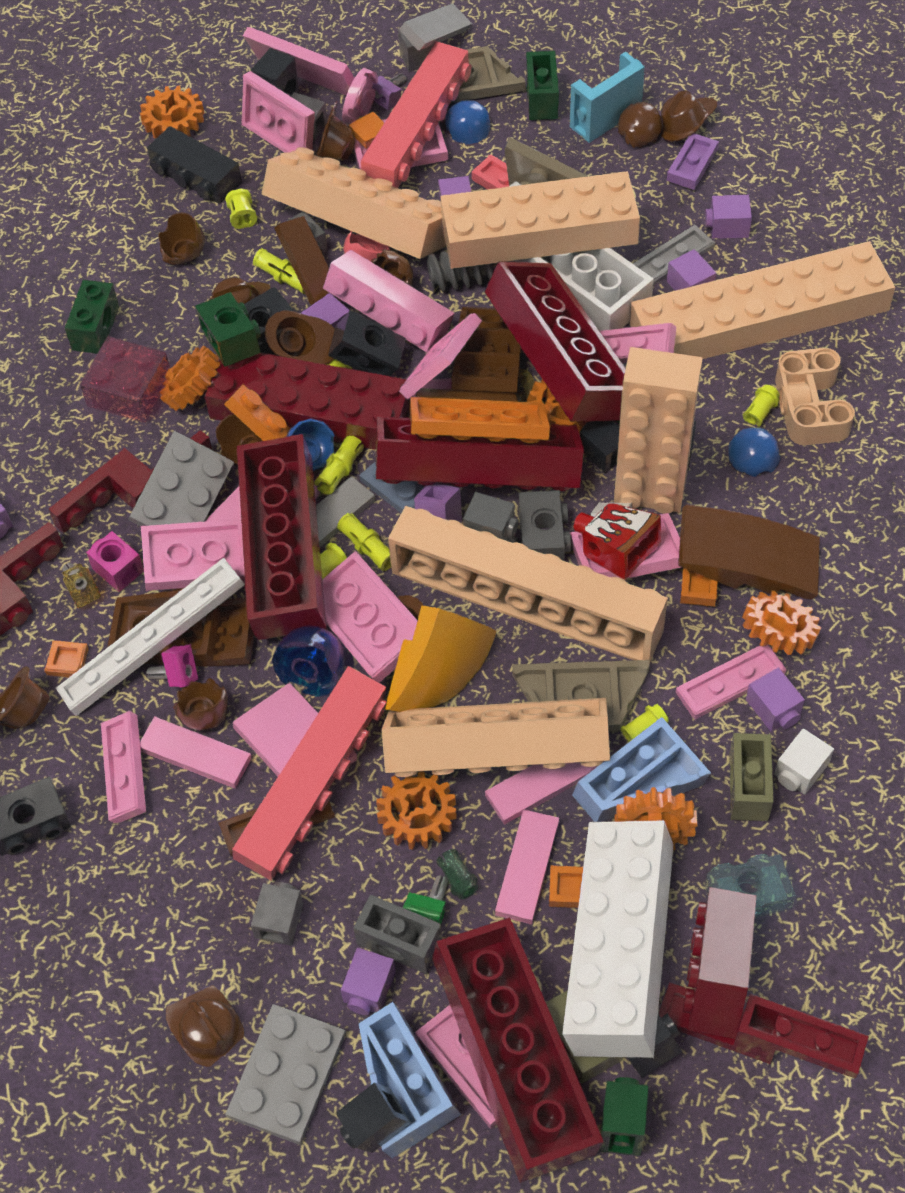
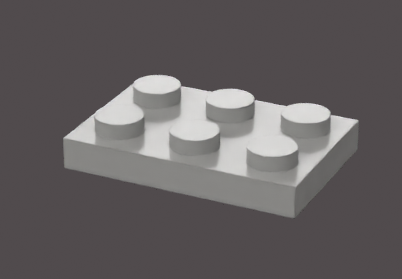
(181, 484)
(286, 1074)

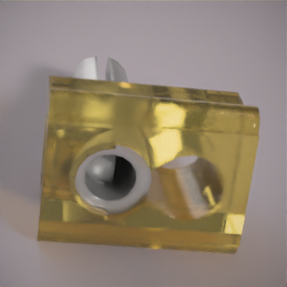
(78, 578)

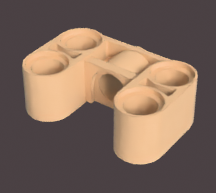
(805, 416)

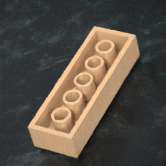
(356, 201)
(540, 219)
(656, 428)
(496, 736)

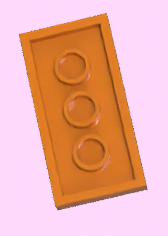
(479, 418)

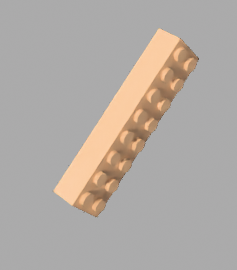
(771, 302)
(527, 584)

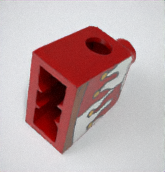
(619, 537)

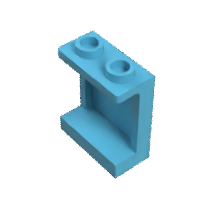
(599, 108)

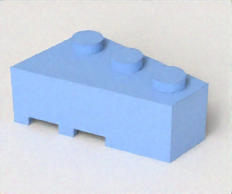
(649, 760)
(400, 1063)

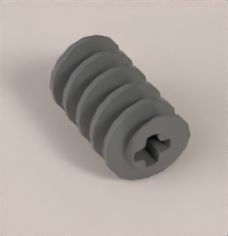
(441, 272)

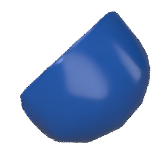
(468, 122)
(318, 439)
(754, 451)

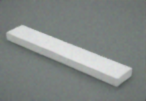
(149, 636)

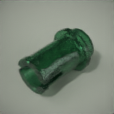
(461, 881)

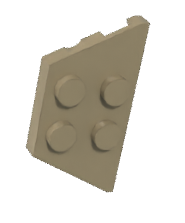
(488, 76)
(531, 166)
(611, 680)

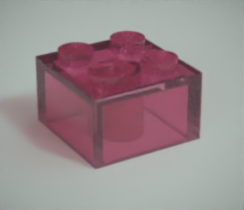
(125, 379)

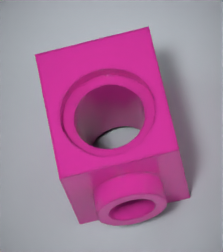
(119, 572)

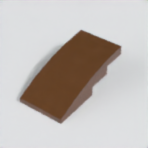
(489, 357)
(749, 551)
(215, 640)

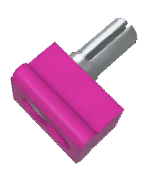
(178, 667)

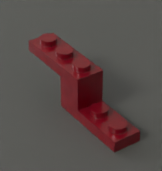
(120, 475)
(17, 566)
(774, 1027)

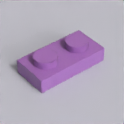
(692, 161)

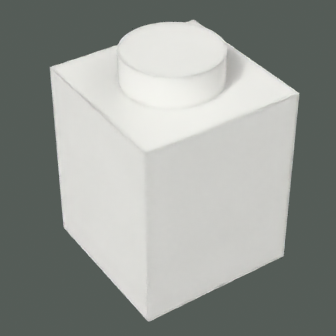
(803, 762)

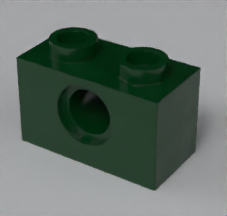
(542, 85)
(92, 316)
(228, 328)
(624, 1116)

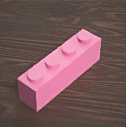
(388, 300)

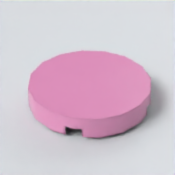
(359, 96)

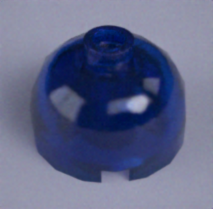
(310, 655)

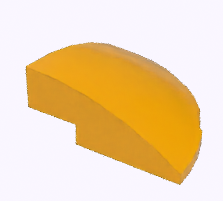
(438, 659)

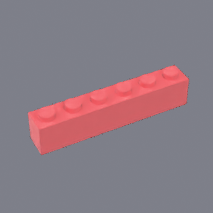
(417, 114)
(309, 774)

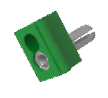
(431, 906)

